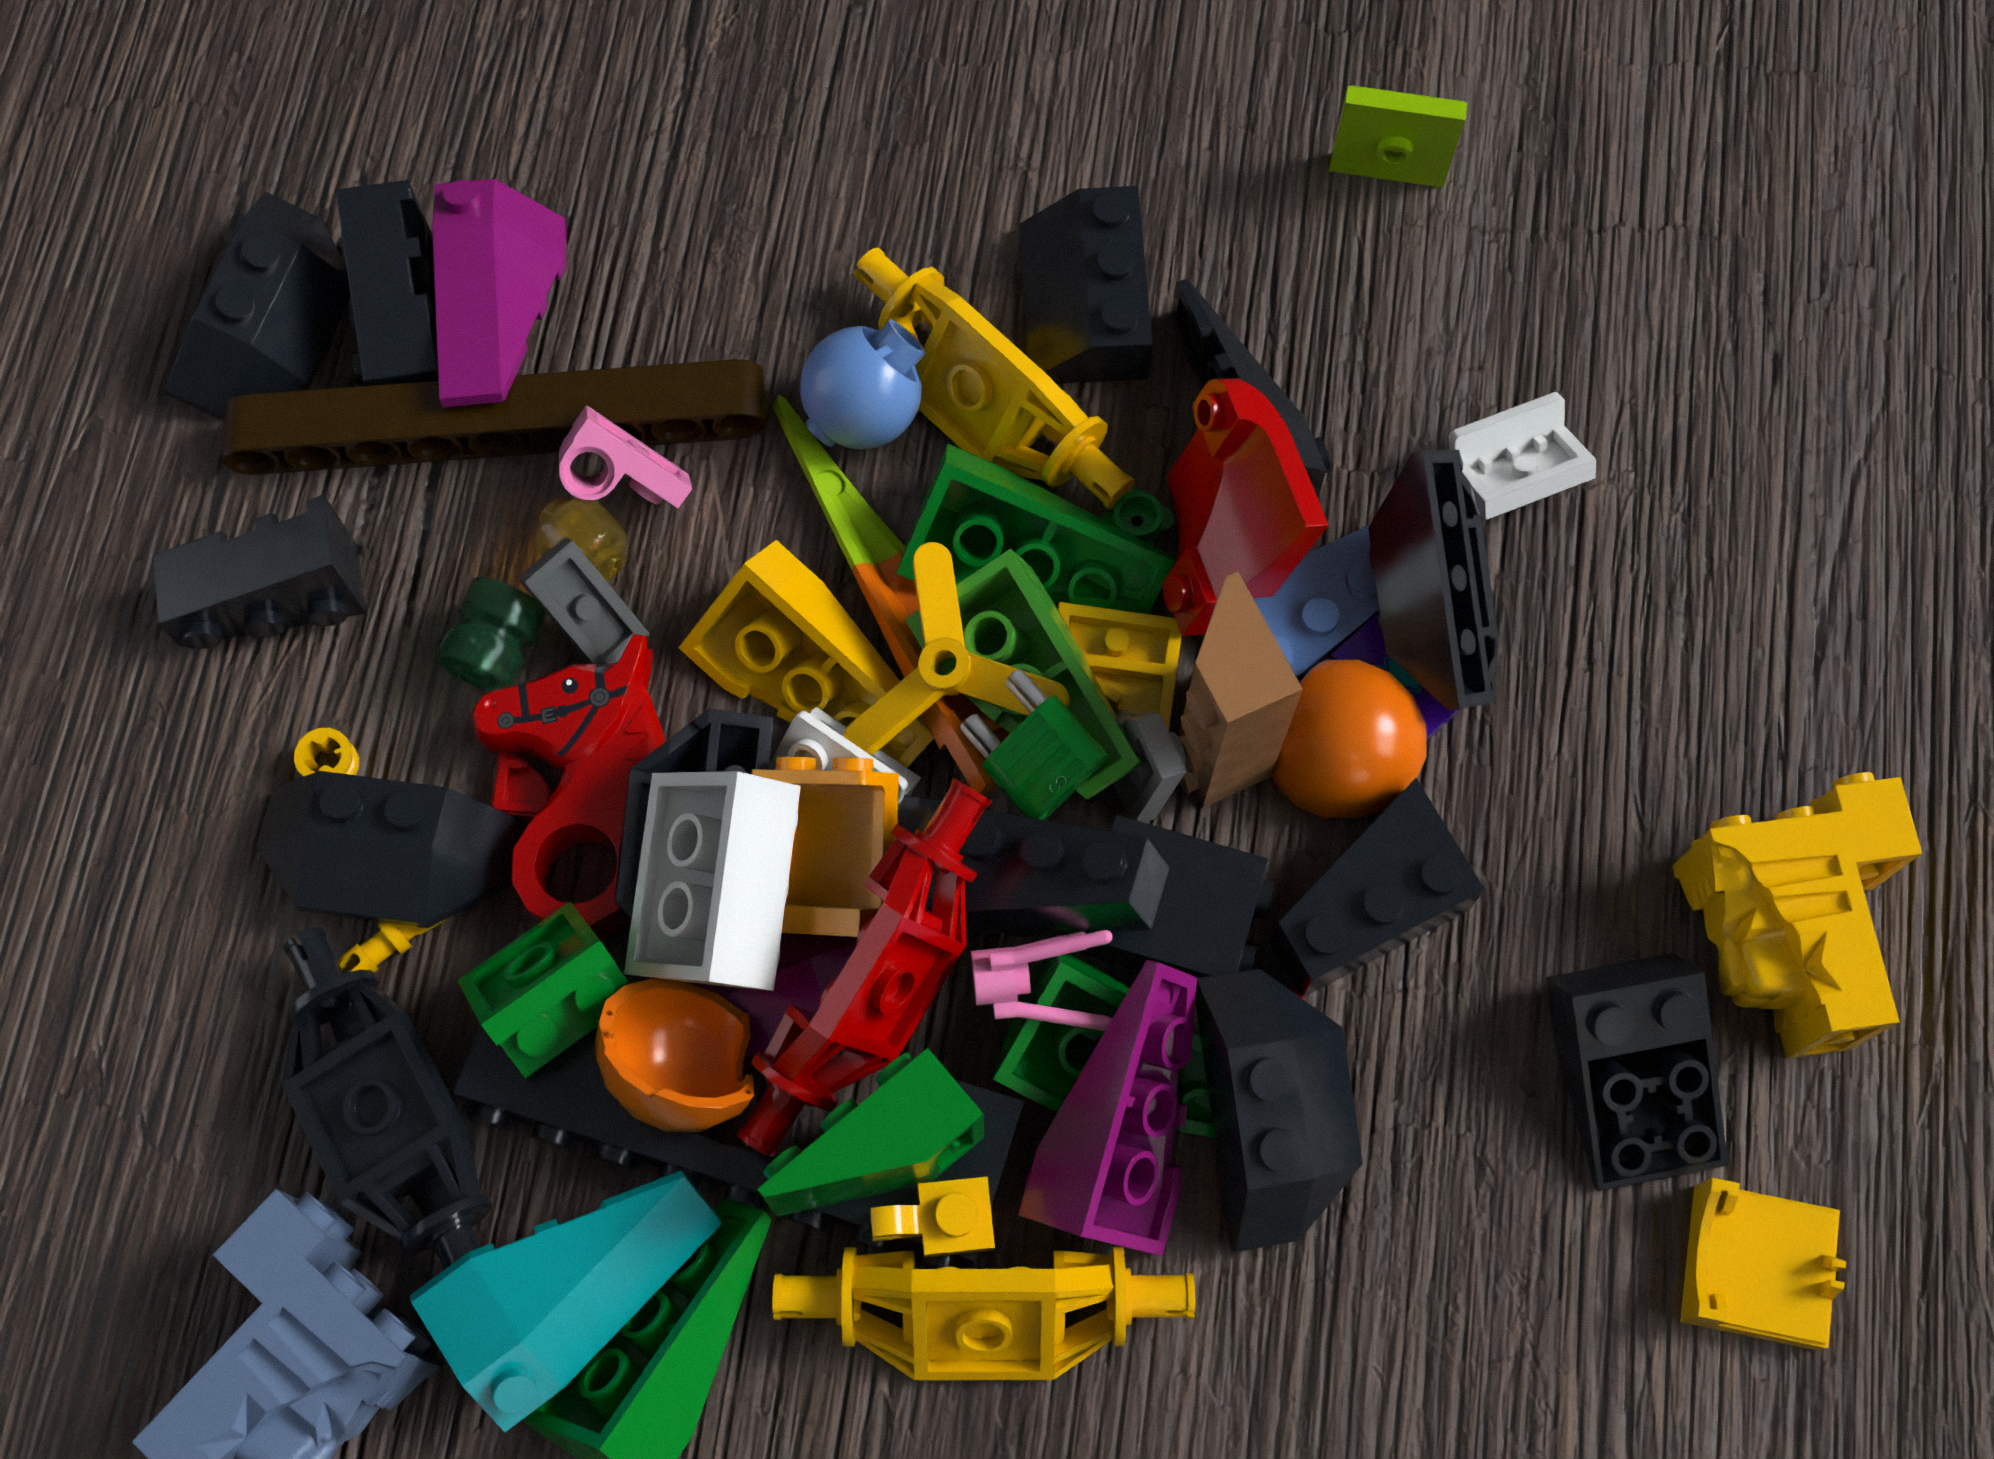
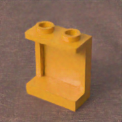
(836, 843)

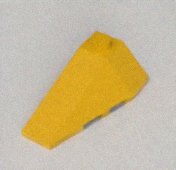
(795, 648)

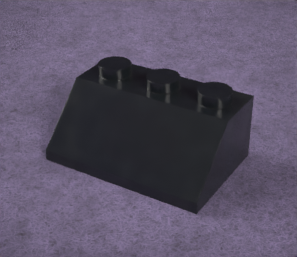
(1087, 287)

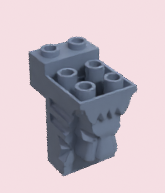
(307, 1360)

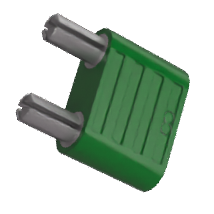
(1042, 756)

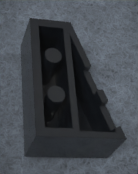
(389, 283)

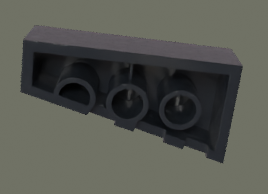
(1050, 875)

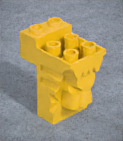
(1795, 914)

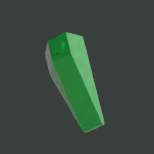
(656, 1372)

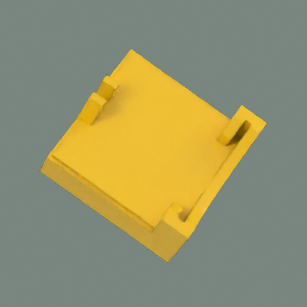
(1761, 1265)

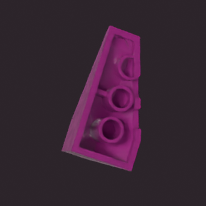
(491, 284)
(1110, 1146)

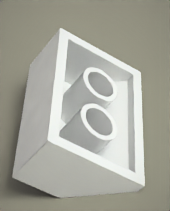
(713, 879)

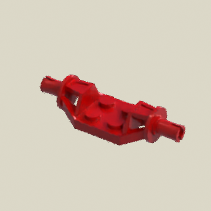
(886, 981)

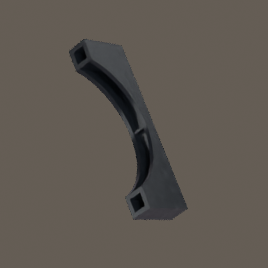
(571, 1102)

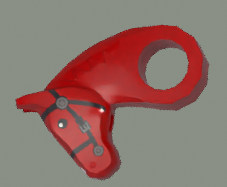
(593, 729)

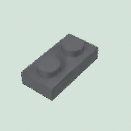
(581, 603)

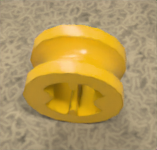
(326, 741)

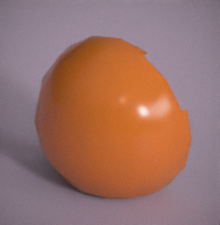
(1351, 741)
(674, 1054)

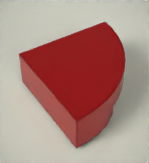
(519, 788)

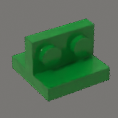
(543, 989)

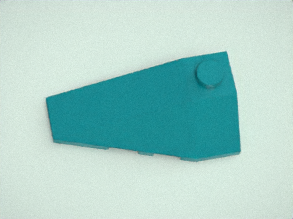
(542, 1307)

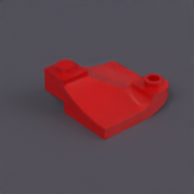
(1237, 503)

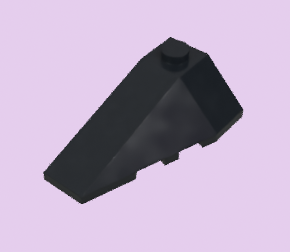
(1221, 355)

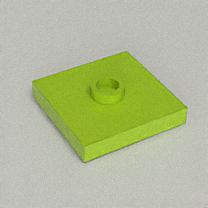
(1397, 136)

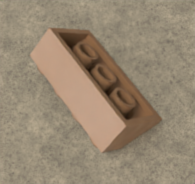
(1236, 700)

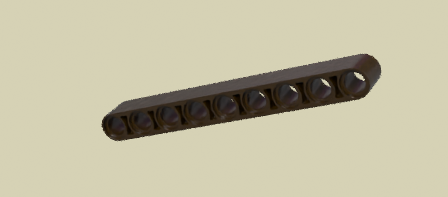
(410, 426)

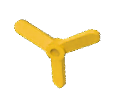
(942, 640)

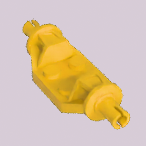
(988, 390)
(984, 1319)

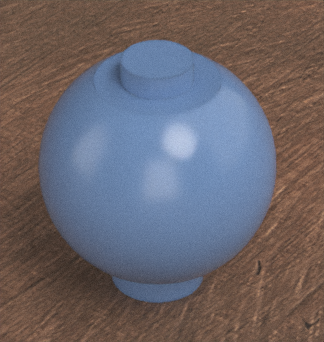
(862, 386)

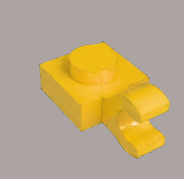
(949, 1217)

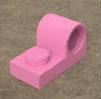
(651, 473)

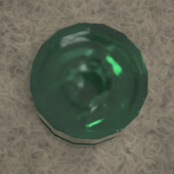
(493, 628)

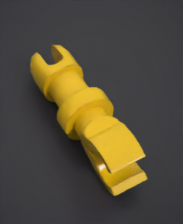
(380, 946)

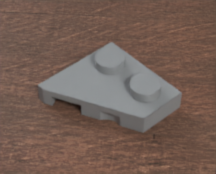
(1162, 767)

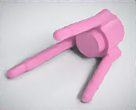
(1004, 975)

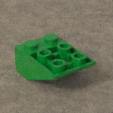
(886, 1143)

